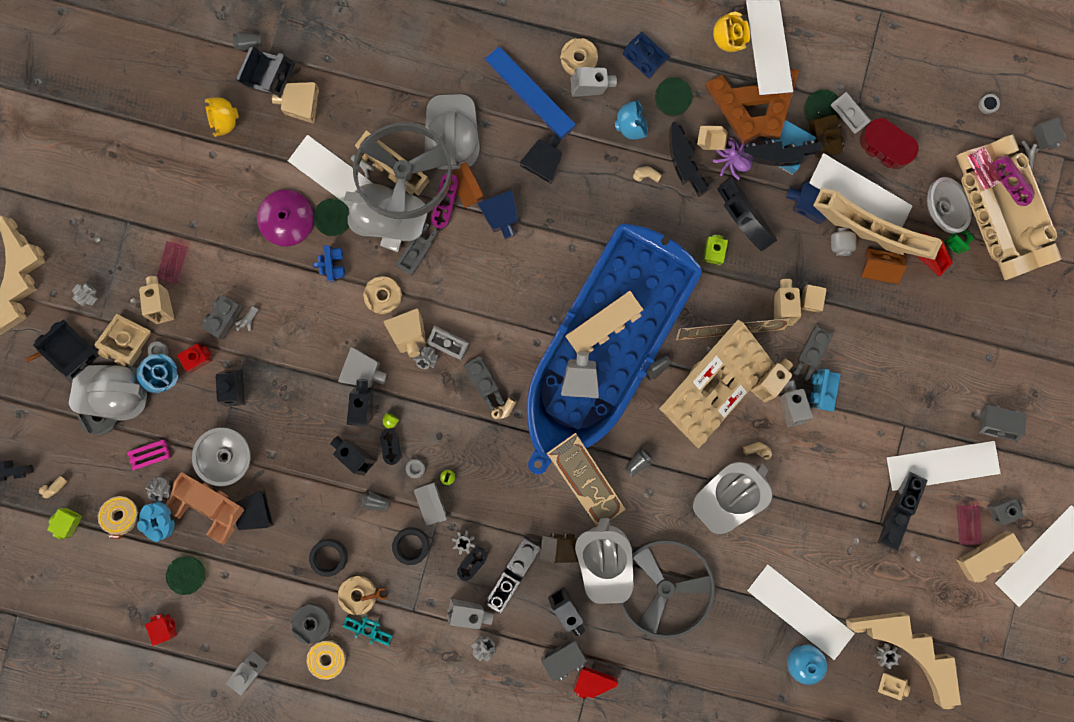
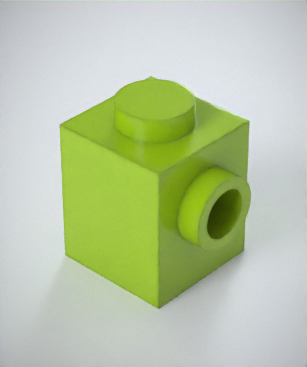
(715, 250)
(64, 523)

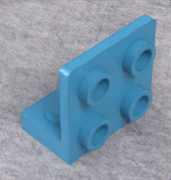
(824, 390)

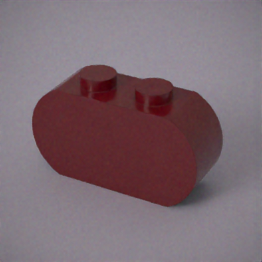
(888, 144)

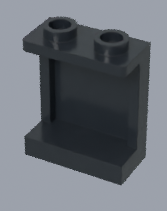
(265, 72)
(65, 350)

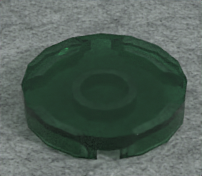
(673, 96)
(819, 104)
(331, 217)
(185, 575)

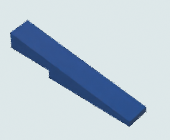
(530, 93)

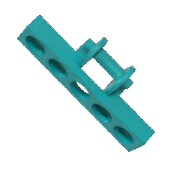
(374, 630)

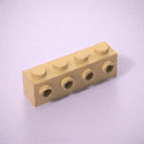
(413, 185)
(605, 322)

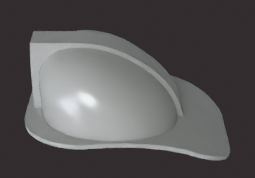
(456, 125)
(367, 222)
(108, 392)
(733, 496)
(606, 563)

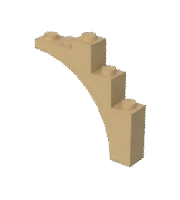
(868, 226)
(17, 283)

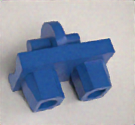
(331, 271)

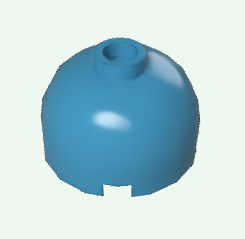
(631, 121)
(157, 373)
(807, 664)

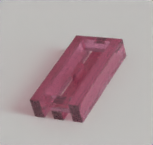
(984, 168)
(164, 261)
(976, 524)

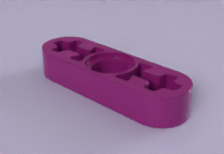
(1026, 188)
(447, 216)

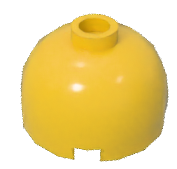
(731, 32)
(221, 115)

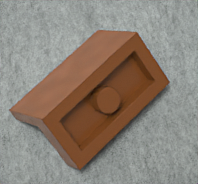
(468, 189)
(884, 266)

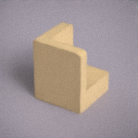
(712, 138)
(813, 298)

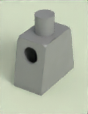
(591, 81)
(361, 367)
(580, 377)
(798, 412)
(460, 612)
(246, 674)

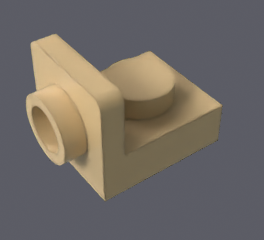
(894, 686)

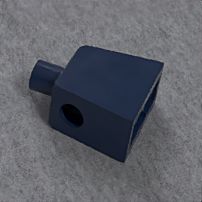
(804, 202)
(500, 213)

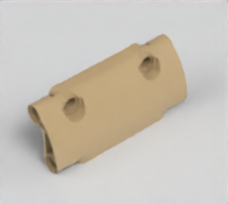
(1013, 233)

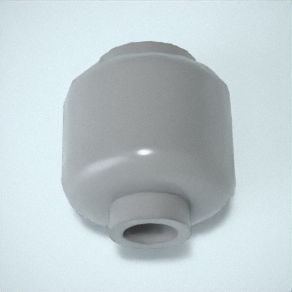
(843, 242)

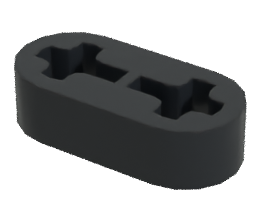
(386, 448)
(475, 567)

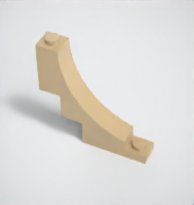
(938, 668)

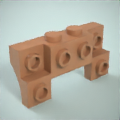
(203, 499)

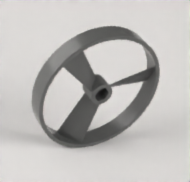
(403, 170)
(651, 618)

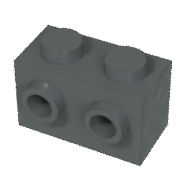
(222, 317)
(1002, 423)
(564, 660)

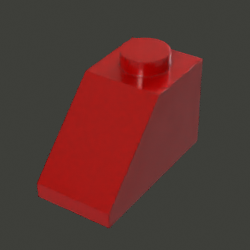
(941, 262)
(593, 683)

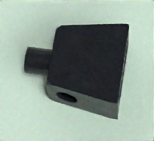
(543, 159)
(230, 388)
(360, 411)
(352, 456)
(256, 512)
(567, 612)

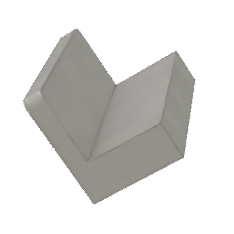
(850, 112)
(431, 504)

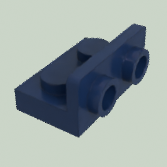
(645, 55)

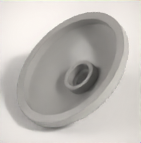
(949, 205)
(209, 461)

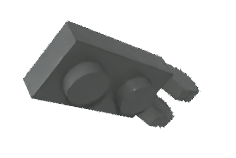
(416, 251)
(813, 351)
(483, 381)

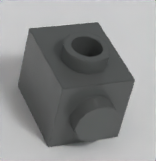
(1049, 134)
(1006, 511)

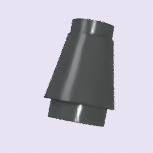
(244, 40)
(658, 367)
(638, 462)
(372, 501)

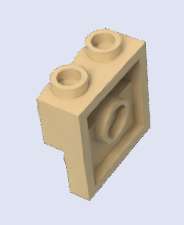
(122, 341)

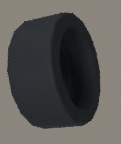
(396, 546)
(314, 562)

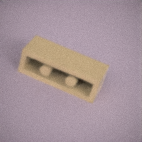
(991, 556)

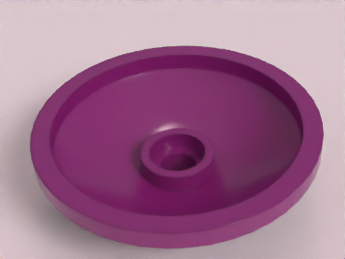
(296, 224)

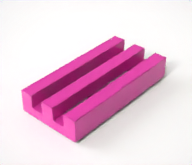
(133, 459)

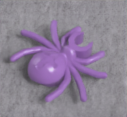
(733, 155)

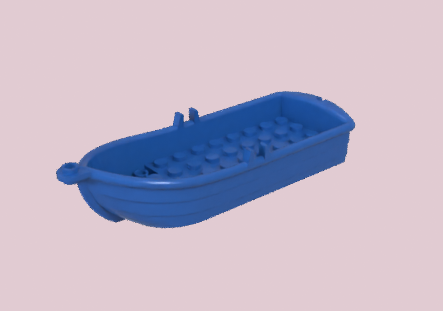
(661, 282)

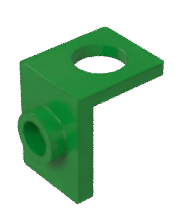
(958, 245)

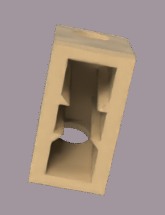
(299, 100)
(155, 301)
(787, 302)
(407, 332)
(773, 381)

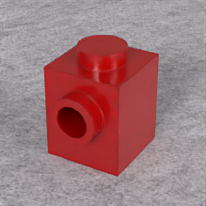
(195, 357)
(161, 628)

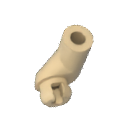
(647, 171)
(504, 410)
(758, 448)
(47, 491)

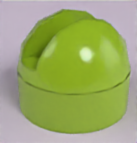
(390, 421)
(452, 477)

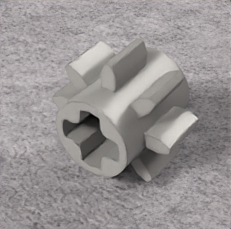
(84, 294)
(426, 358)
(158, 489)
(465, 537)
(483, 648)
(882, 655)

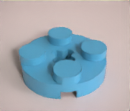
(148, 525)

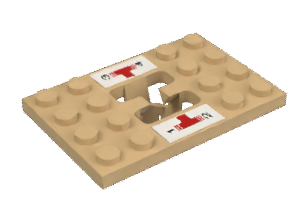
(691, 402)

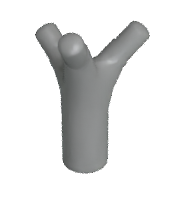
(1030, 153)
(365, 165)
(247, 319)

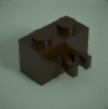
(827, 132)
(559, 548)

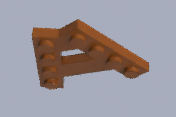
(732, 104)

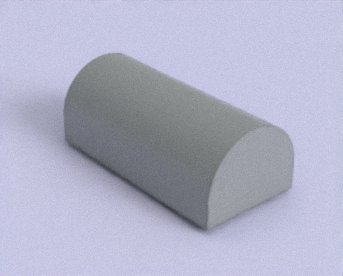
(447, 342)

